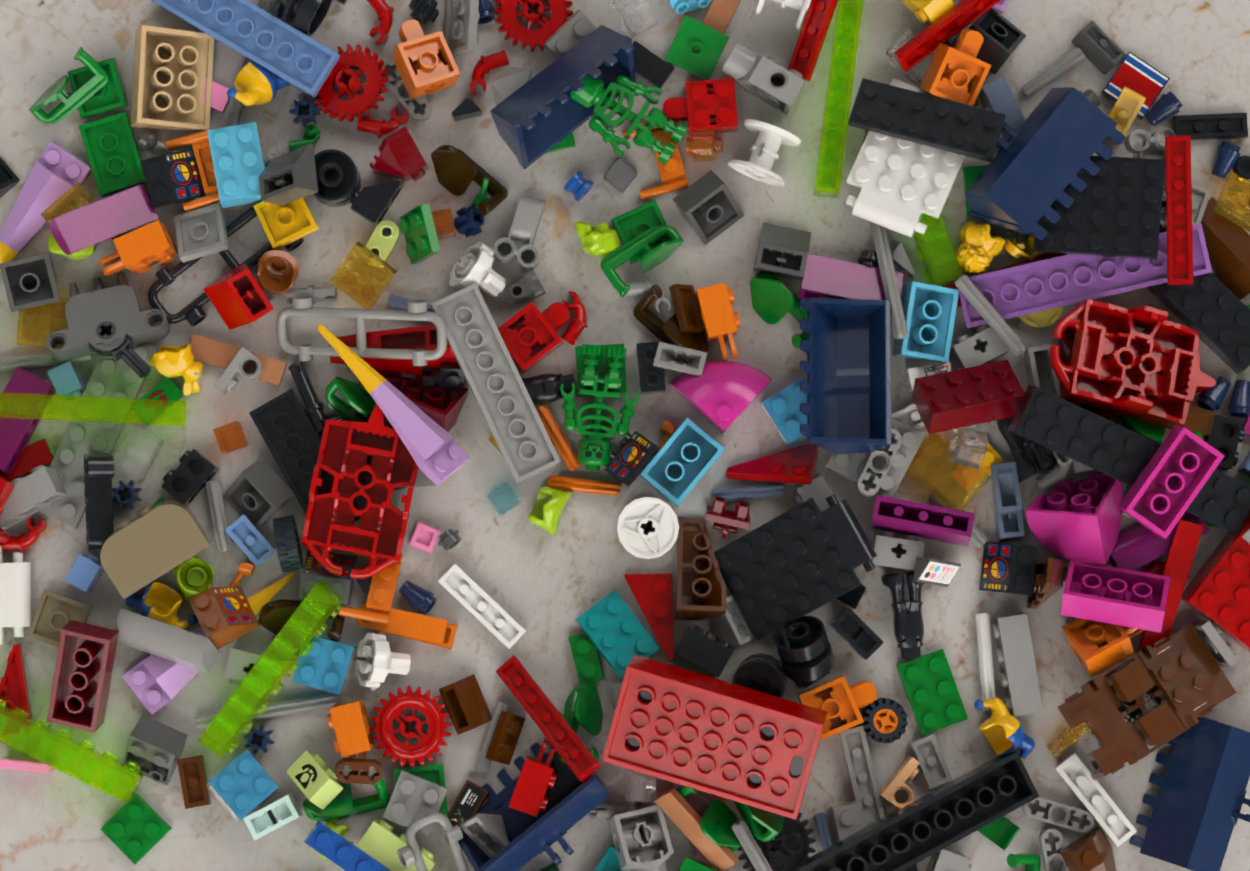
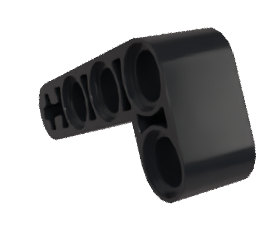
(98, 498)

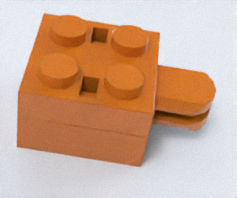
(424, 60)
(956, 71)
(141, 249)
(718, 316)
(1099, 643)
(840, 702)
(351, 729)

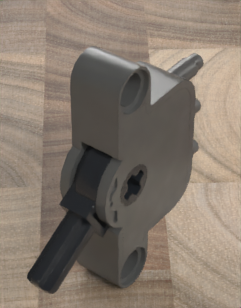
(104, 313)

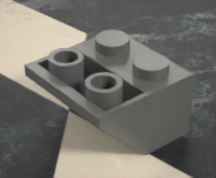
(289, 177)
(782, 251)
(155, 749)

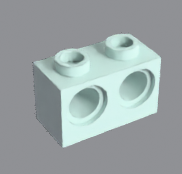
(273, 816)

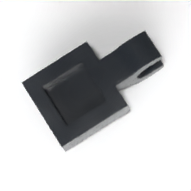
(447, 376)

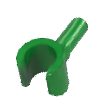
(482, 194)

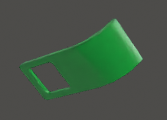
(1000, 832)

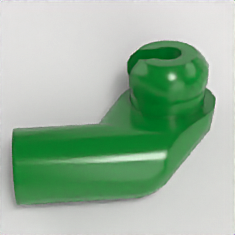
(311, 136)

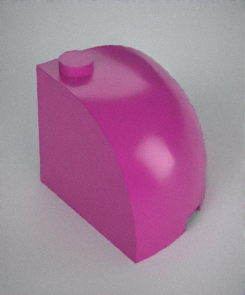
(722, 390)
(1079, 518)

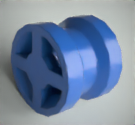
(578, 186)

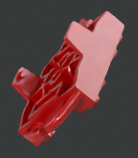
(1162, 347)
(332, 515)

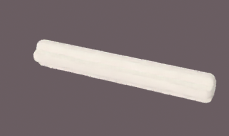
(985, 657)

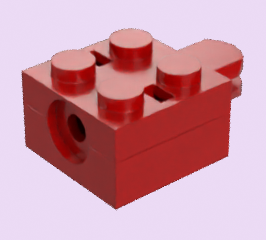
(705, 104)
(534, 334)
(533, 782)

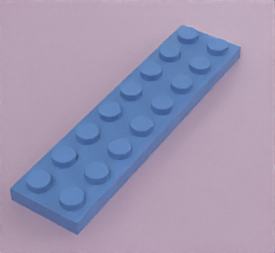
(260, 39)

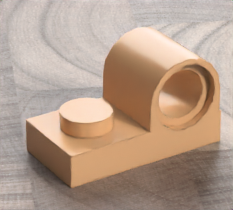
(906, 771)

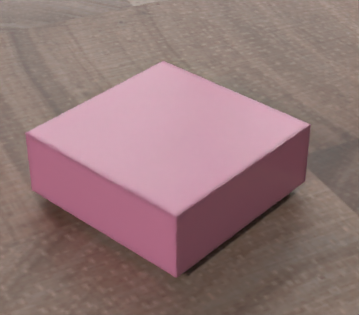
(425, 537)

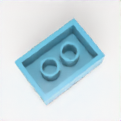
(237, 163)
(682, 462)

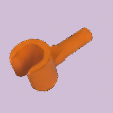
(668, 429)
(245, 568)

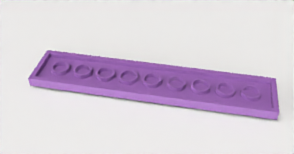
(1074, 279)

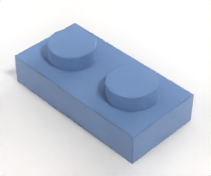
(250, 540)

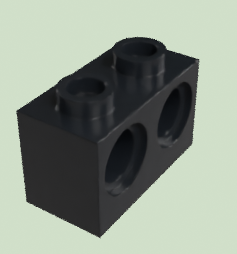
(651, 377)
(1229, 444)
(194, 482)
(856, 633)

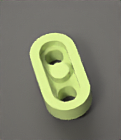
(382, 243)

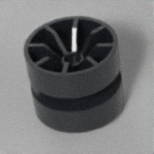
(336, 178)
(804, 648)

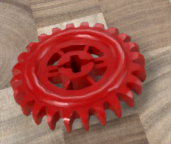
(528, 36)
(339, 75)
(393, 709)

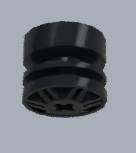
(307, 13)
(766, 667)

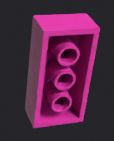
(1171, 481)
(1115, 596)

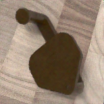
(458, 170)
(669, 331)
(277, 613)

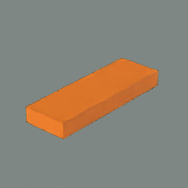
(414, 626)

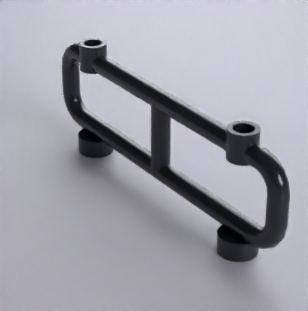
(193, 312)

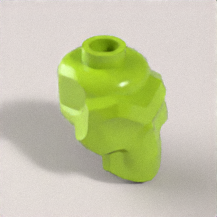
(597, 239)

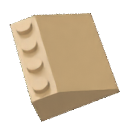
(171, 79)

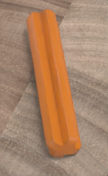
(558, 438)
(584, 485)

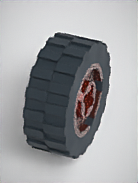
(287, 543)

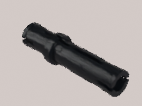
(313, 406)

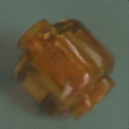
(704, 146)

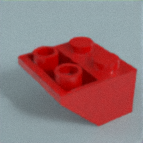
(238, 297)

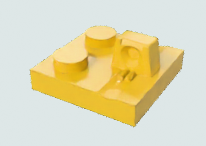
(285, 222)

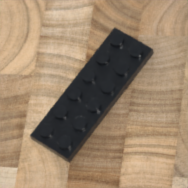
(926, 120)
(293, 444)

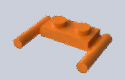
(205, 165)
(671, 174)
(379, 597)

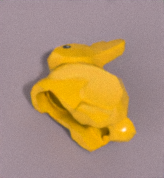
(178, 362)

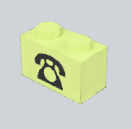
(315, 779)

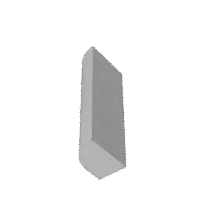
(166, 641)

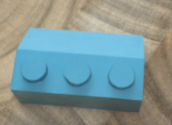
(929, 322)

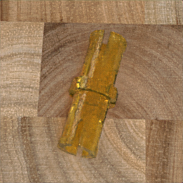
(1067, 738)

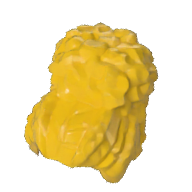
(977, 247)

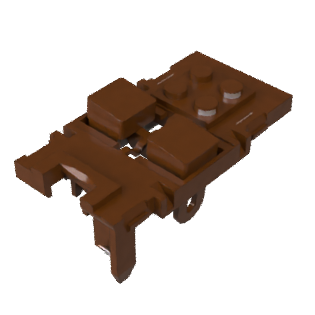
(1184, 680)

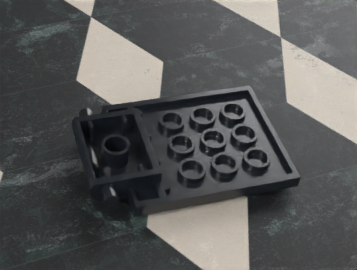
(1112, 215)
(795, 563)

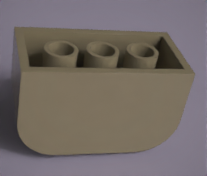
(151, 545)

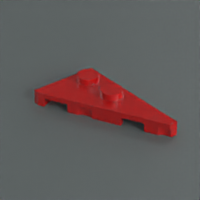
(787, 466)
(655, 599)
(14, 684)

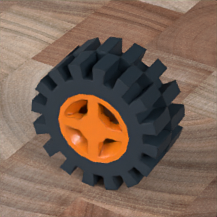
(892, 723)

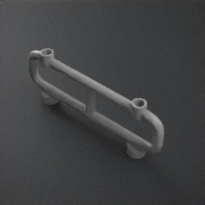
(416, 311)
(411, 853)

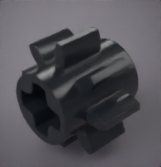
(424, 10)

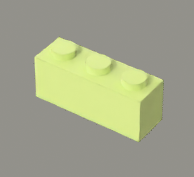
(383, 843)

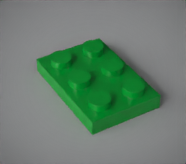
(112, 154)
(932, 692)

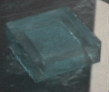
(503, 499)

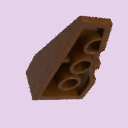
(1228, 250)
(1048, 579)
(699, 580)
(1089, 853)

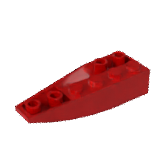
(402, 338)

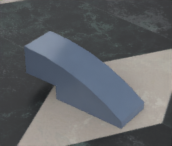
(1001, 100)
(1007, 502)

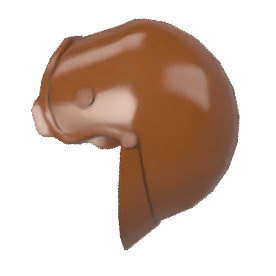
(277, 271)

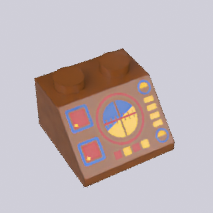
(224, 614)

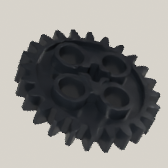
(790, 828)

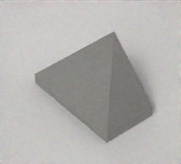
(509, 82)
(680, 359)
(732, 625)
(487, 832)

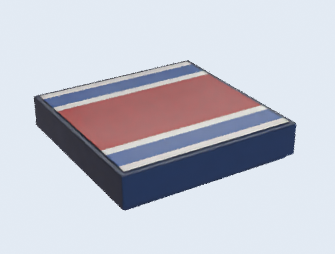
(1139, 77)

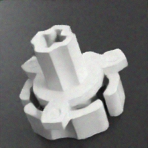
(476, 268)
(379, 661)

